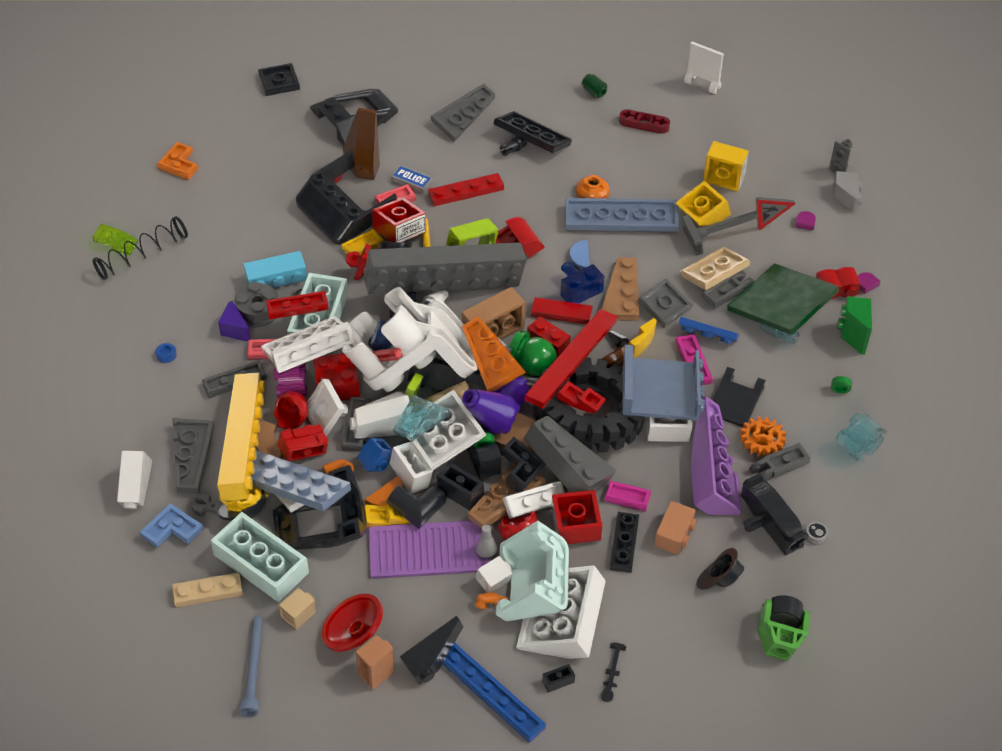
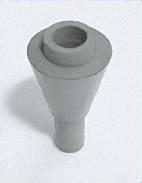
(486, 545)

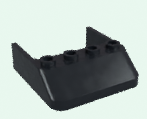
(331, 207)

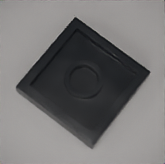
(279, 79)

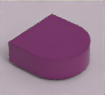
(805, 220)
(868, 282)

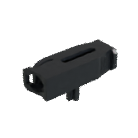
(772, 514)

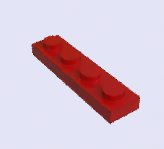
(466, 189)

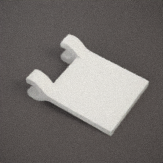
(705, 64)

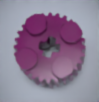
(291, 379)

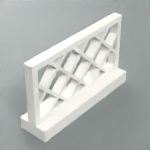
(308, 343)

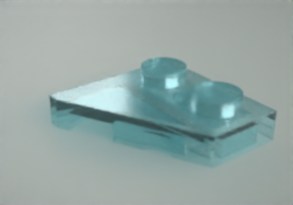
(419, 418)

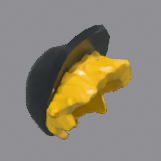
(250, 506)

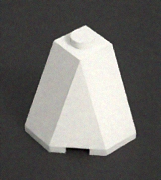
(379, 416)

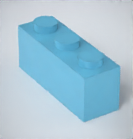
(277, 270)

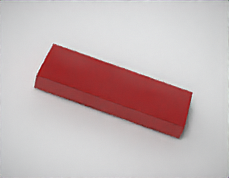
(297, 305)
(561, 310)

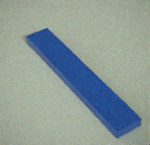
(494, 693)

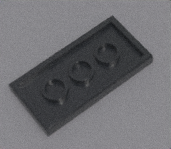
(532, 132)

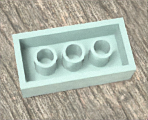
(336, 293)
(260, 556)

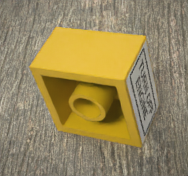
(725, 166)

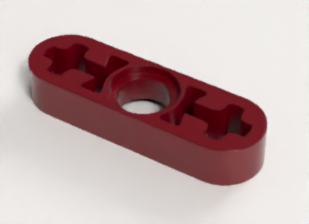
(661, 123)

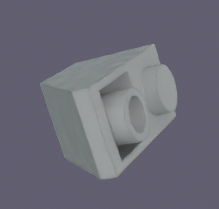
(847, 189)

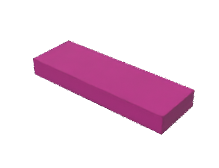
(687, 348)

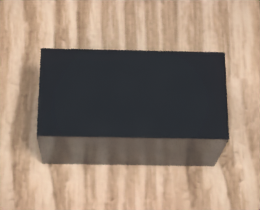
(558, 678)

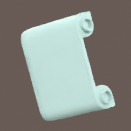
(538, 573)

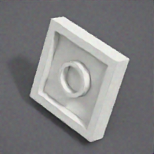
(325, 406)

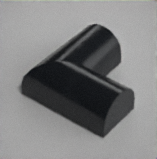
(526, 465)
(417, 510)

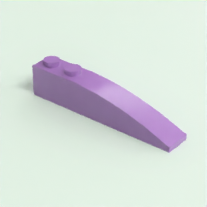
(713, 481)

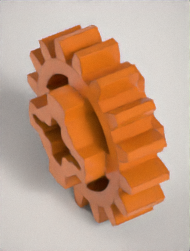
(762, 436)

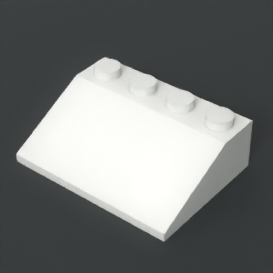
(571, 630)

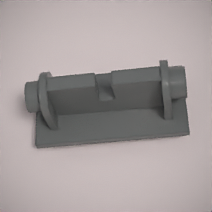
(840, 155)

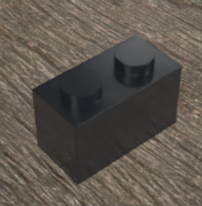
(460, 486)

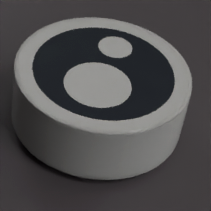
(817, 532)

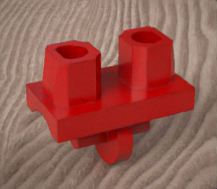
(356, 260)

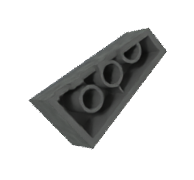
(568, 457)

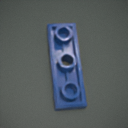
(708, 330)

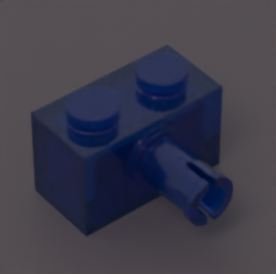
(581, 284)

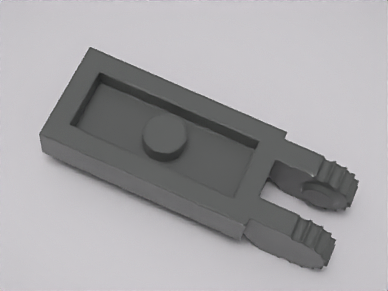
(726, 289)
(781, 461)

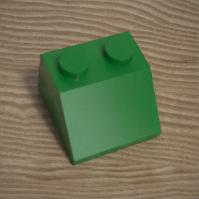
(856, 322)

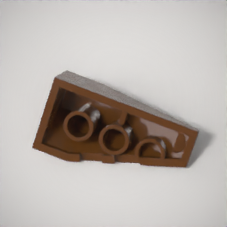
(363, 143)

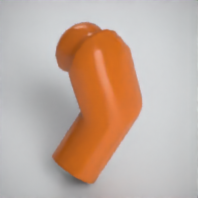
(335, 465)
(491, 597)

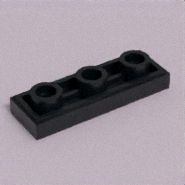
(624, 542)

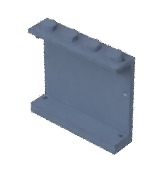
(662, 387)

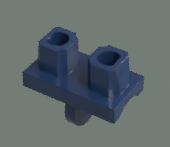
(378, 340)

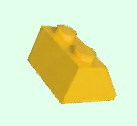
(704, 205)

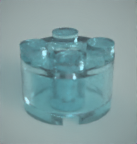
(861, 436)

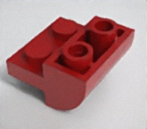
(520, 232)

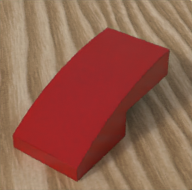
(586, 401)

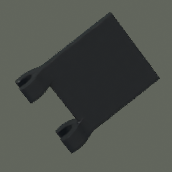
(736, 400)

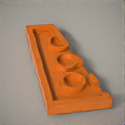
(491, 356)

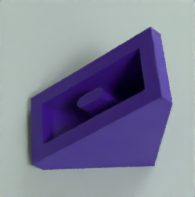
(232, 324)

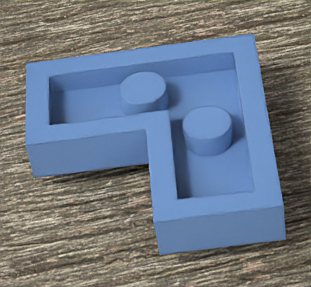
(170, 522)

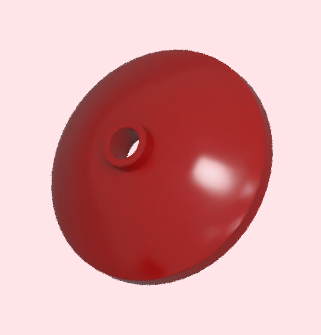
(352, 623)

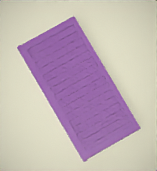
(424, 551)

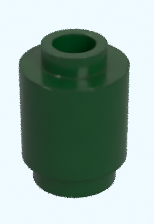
(594, 85)

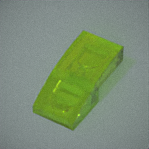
(114, 238)

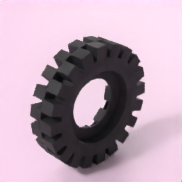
(602, 432)

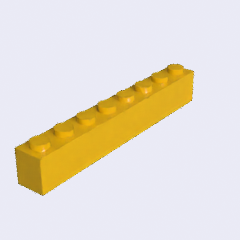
(241, 437)

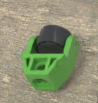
(782, 617)

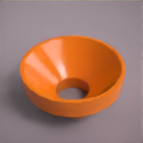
(585, 190)

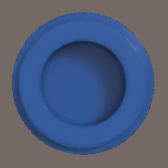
(166, 352)

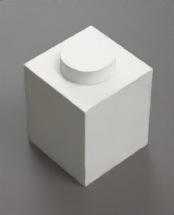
(494, 574)

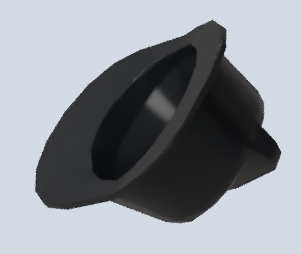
(722, 571)

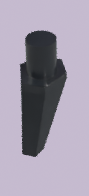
(617, 338)

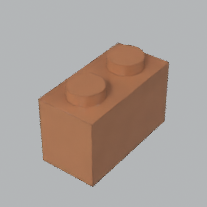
(675, 527)
(375, 661)

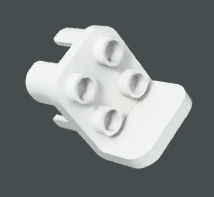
(418, 333)

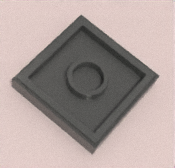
(664, 303)

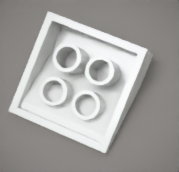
(450, 435)

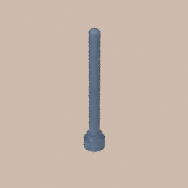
(249, 706)

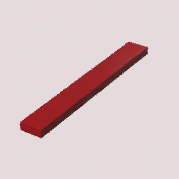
(570, 358)

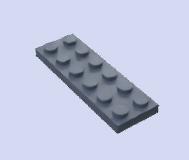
(621, 214)
(297, 482)

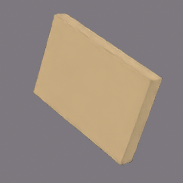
(714, 268)

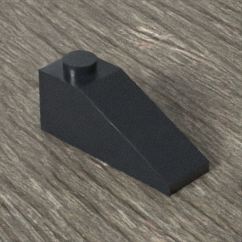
(430, 653)

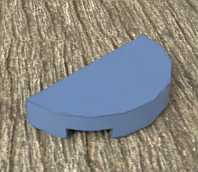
(579, 254)

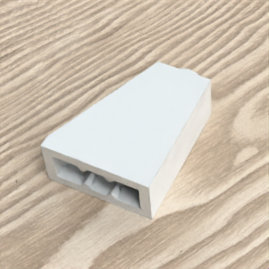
(133, 479)

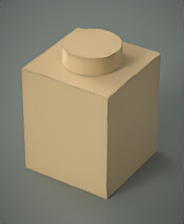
(297, 608)

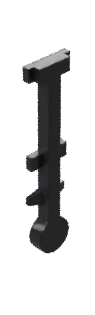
(607, 694)

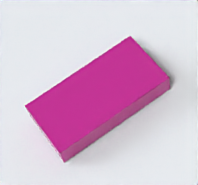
(627, 495)

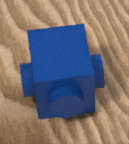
(375, 455)

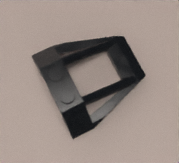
(343, 120)
(352, 512)

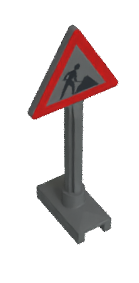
(766, 211)

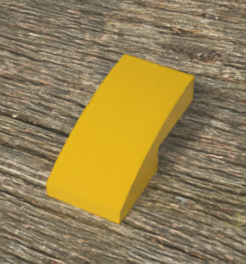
(644, 338)
(383, 516)

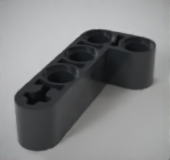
(485, 459)

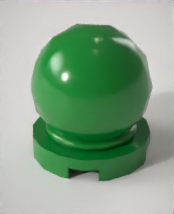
(532, 353)

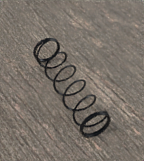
(98, 260)

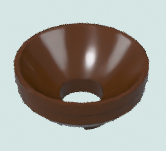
(615, 357)

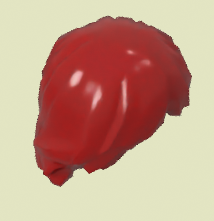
(290, 410)
(510, 527)

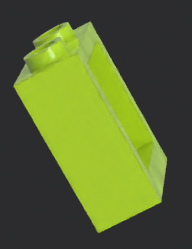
(482, 228)

